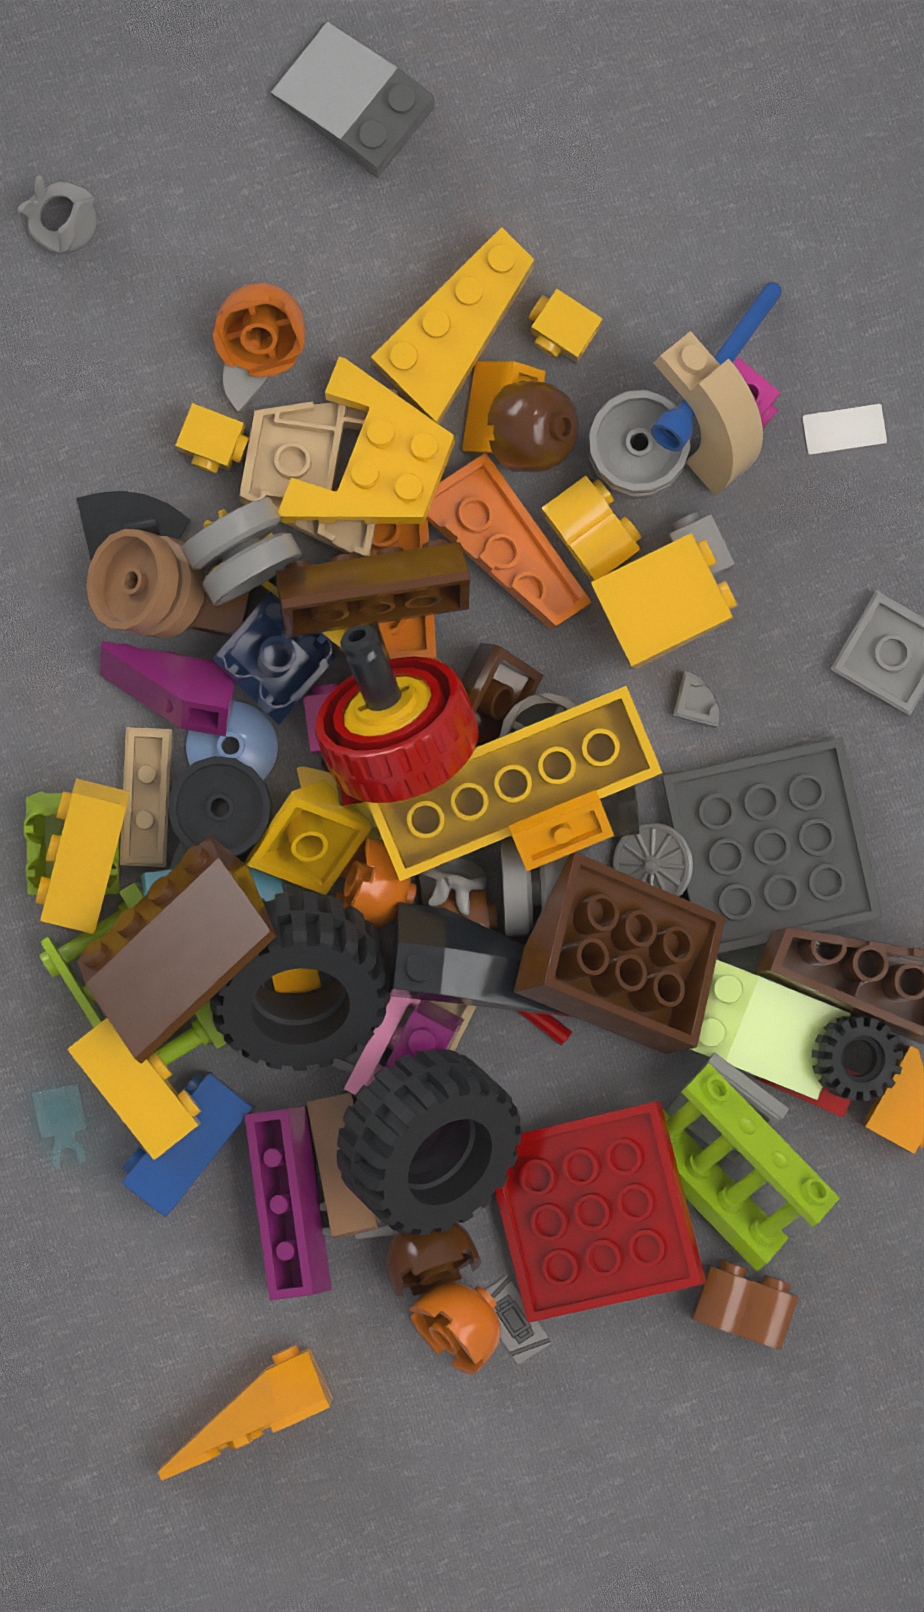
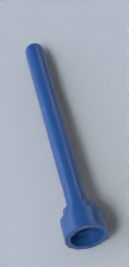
(675, 427)

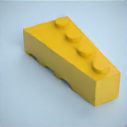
(449, 333)

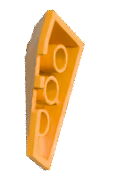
(274, 1399)

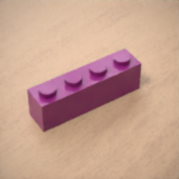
(288, 1203)

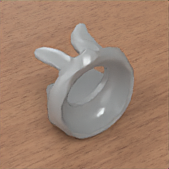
(75, 231)
(455, 875)

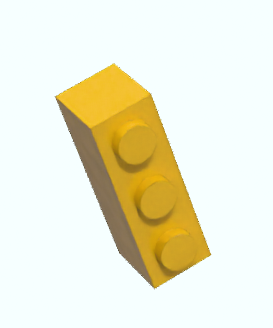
(82, 855)
(136, 1090)

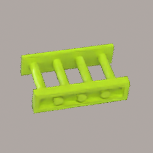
(57, 963)
(728, 1203)

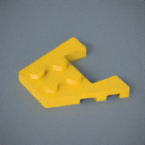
(391, 466)

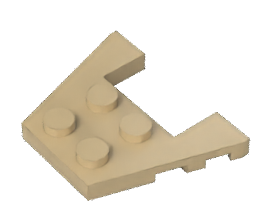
(304, 445)

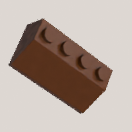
(373, 588)

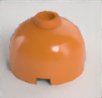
(260, 329)
(374, 884)
(459, 1322)

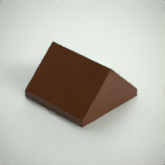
(494, 685)

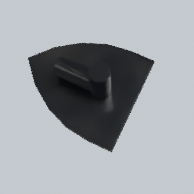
(119, 510)

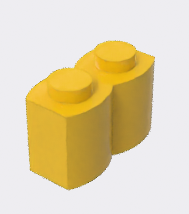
(591, 528)

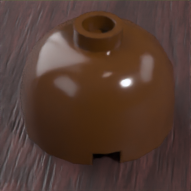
(532, 426)
(429, 1259)

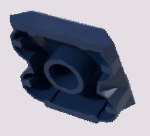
(273, 667)

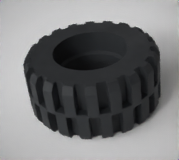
(313, 1024)
(400, 1113)

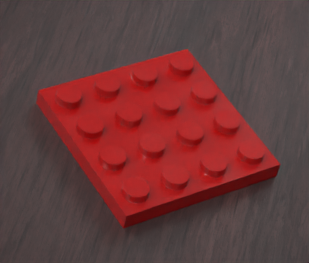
(598, 1214)

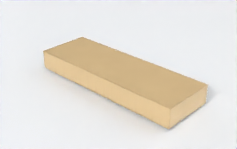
(149, 783)

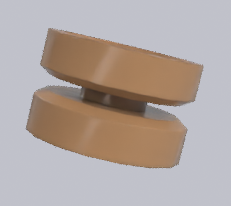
(144, 584)

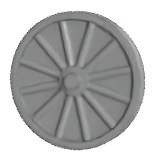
(656, 857)

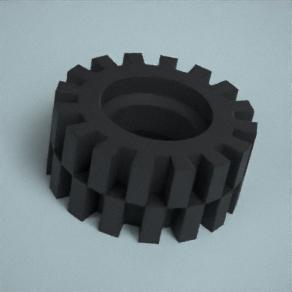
(883, 1064)

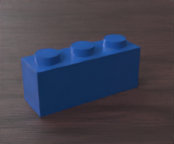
(171, 1175)

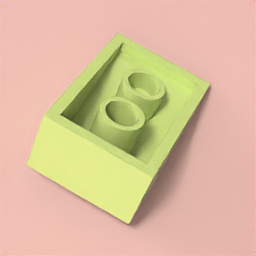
(765, 1028)

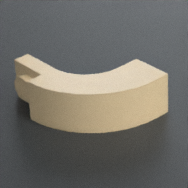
(723, 408)

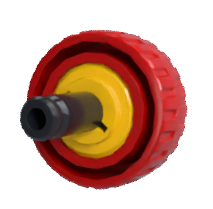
(394, 723)

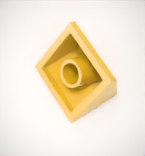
(310, 838)

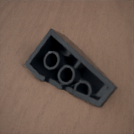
(456, 961)

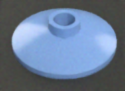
(251, 729)

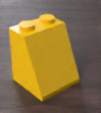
(665, 600)

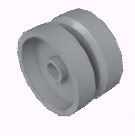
(610, 449)
(239, 546)
(524, 888)

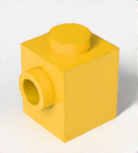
(563, 326)
(212, 439)

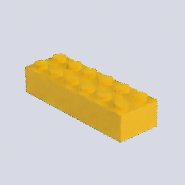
(516, 777)

